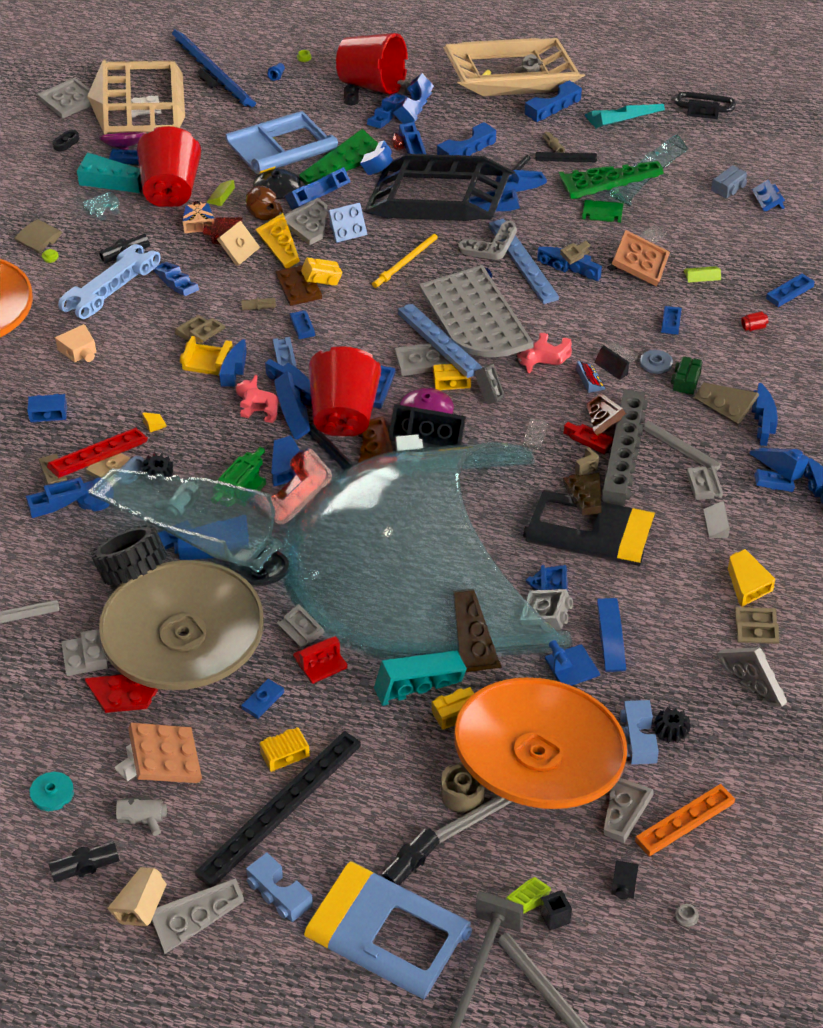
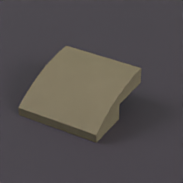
(38, 235)
(200, 328)
(756, 625)

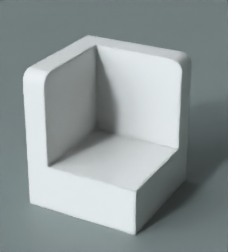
(127, 767)

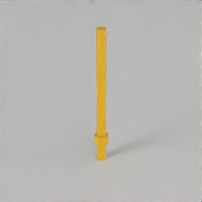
(386, 275)

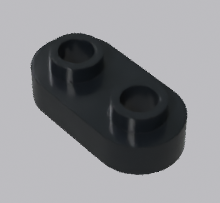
(210, 80)
(351, 94)
(65, 140)

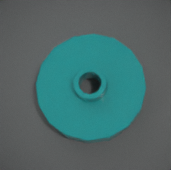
(51, 799)

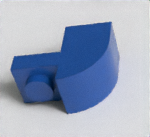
(378, 159)

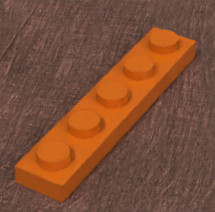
(684, 820)

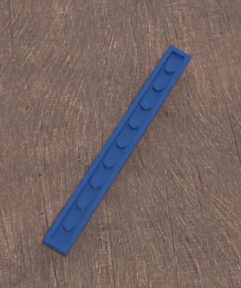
(209, 65)

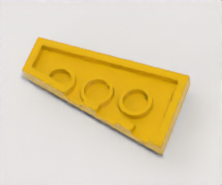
(279, 240)

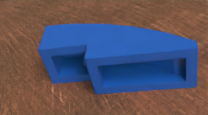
(411, 138)
(523, 180)
(508, 201)
(233, 364)
(55, 497)

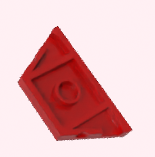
(120, 693)

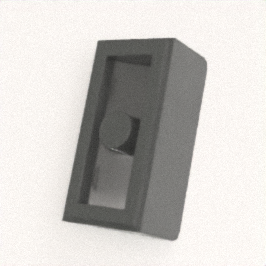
(489, 384)

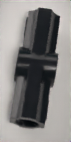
(110, 254)
(411, 856)
(84, 861)

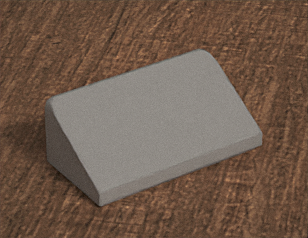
(717, 521)

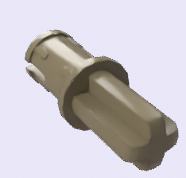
(553, 142)
(258, 303)

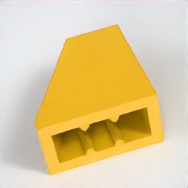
(749, 577)

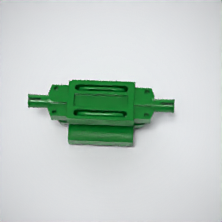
(246, 471)

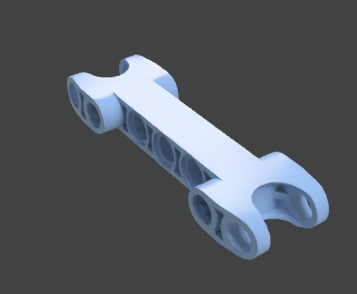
(92, 295)

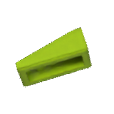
(529, 894)

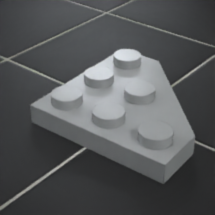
(308, 220)
(755, 672)

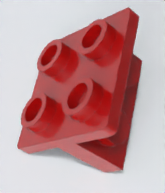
(321, 659)

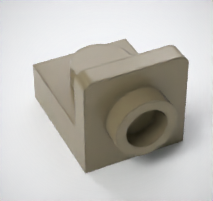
(588, 463)

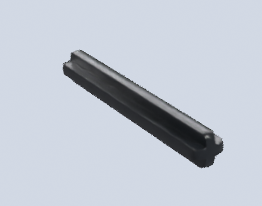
(566, 157)
(329, 447)

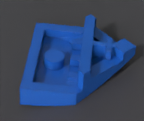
(549, 578)

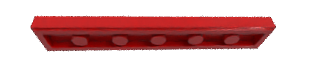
(96, 452)

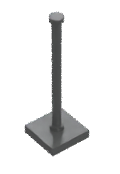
(499, 913)

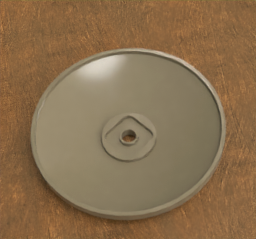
(190, 596)

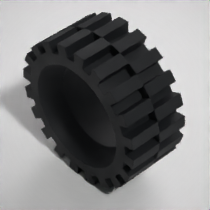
(129, 554)

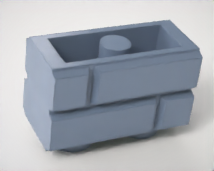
(729, 182)

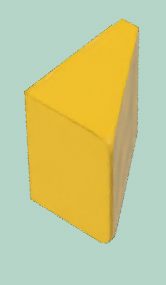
(153, 421)

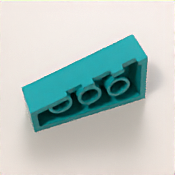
(108, 174)
(417, 674)

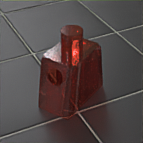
(219, 227)

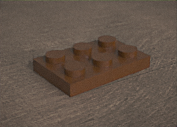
(296, 287)

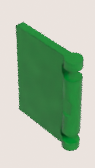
(602, 211)

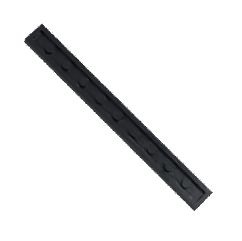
(277, 809)

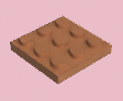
(640, 258)
(164, 753)

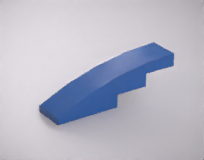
(384, 113)
(173, 278)
(291, 405)
(611, 634)

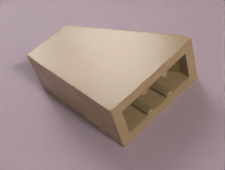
(139, 898)

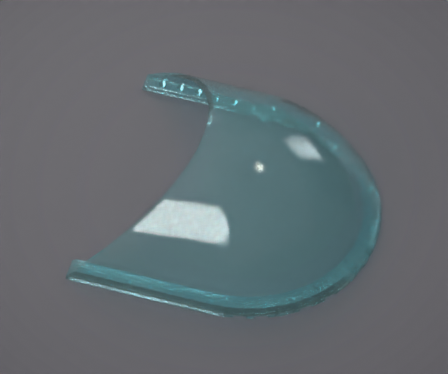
(392, 544)

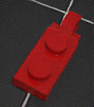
(587, 437)

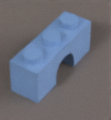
(641, 747)
(289, 900)

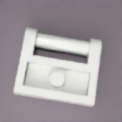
(150, 99)

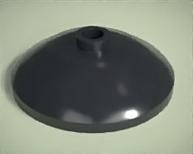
(279, 181)
(273, 570)

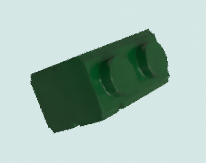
(686, 375)

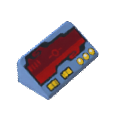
(589, 377)

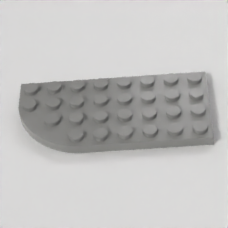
(476, 314)

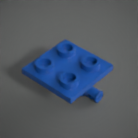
(571, 665)

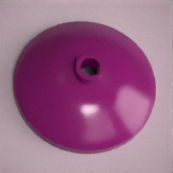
(121, 140)
(429, 399)

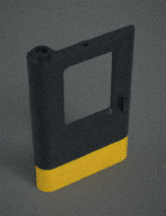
(616, 535)

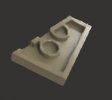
(727, 401)

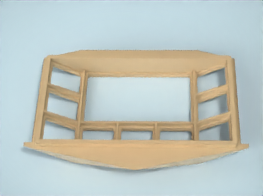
(513, 82)
(99, 95)

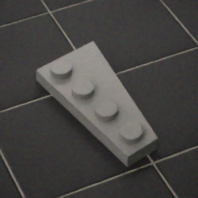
(191, 914)

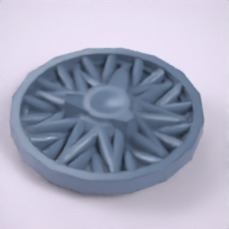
(656, 361)

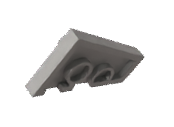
(625, 808)

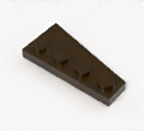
(585, 492)
(473, 634)

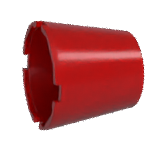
(373, 62)
(168, 165)
(343, 390)

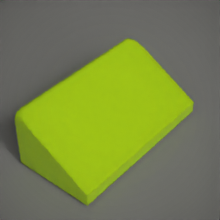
(221, 193)
(703, 274)

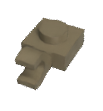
(574, 253)

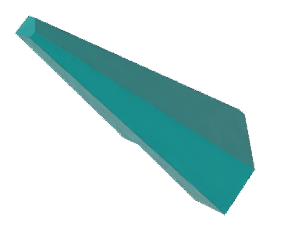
(607, 117)

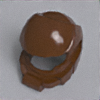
(258, 200)

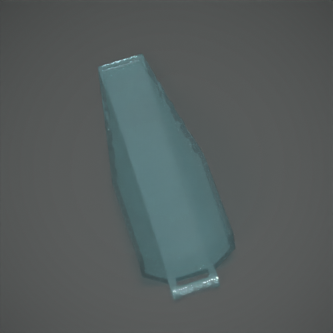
(204, 512)

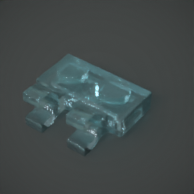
(100, 203)

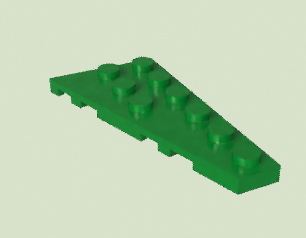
(346, 155)
(605, 178)

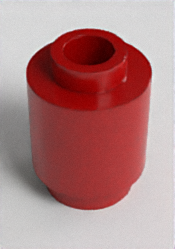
(754, 321)

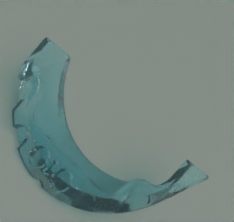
(664, 154)

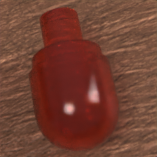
(397, 141)

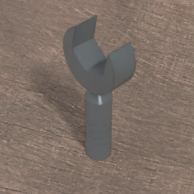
(404, 85)

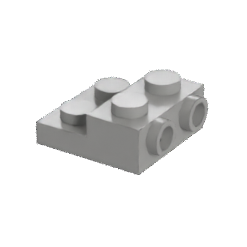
(551, 605)
(84, 653)

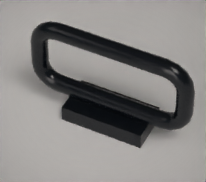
(703, 108)

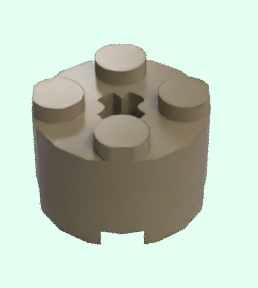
(460, 790)

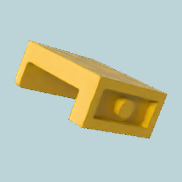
(203, 357)

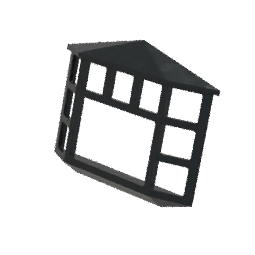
(438, 167)

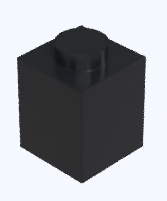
(624, 879)
(555, 910)

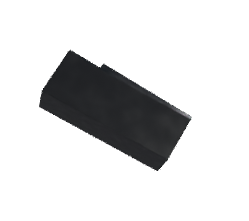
(431, 426)

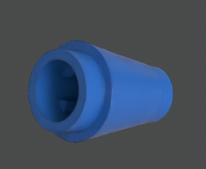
(276, 71)

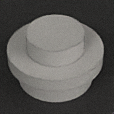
(686, 915)

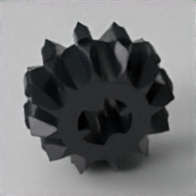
(157, 464)
(672, 724)

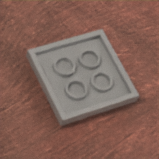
(66, 98)

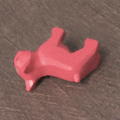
(545, 353)
(257, 400)

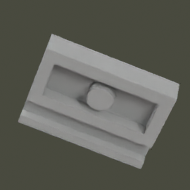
(704, 482)
(300, 627)

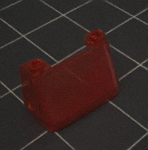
(309, 480)

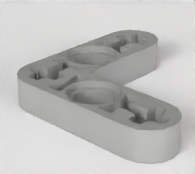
(470, 247)

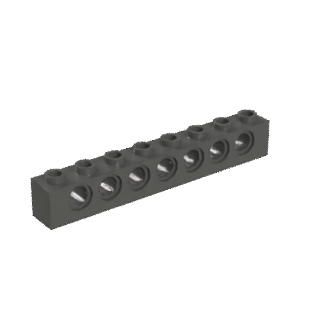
(624, 448)

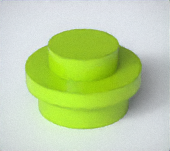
(304, 56)
(50, 255)

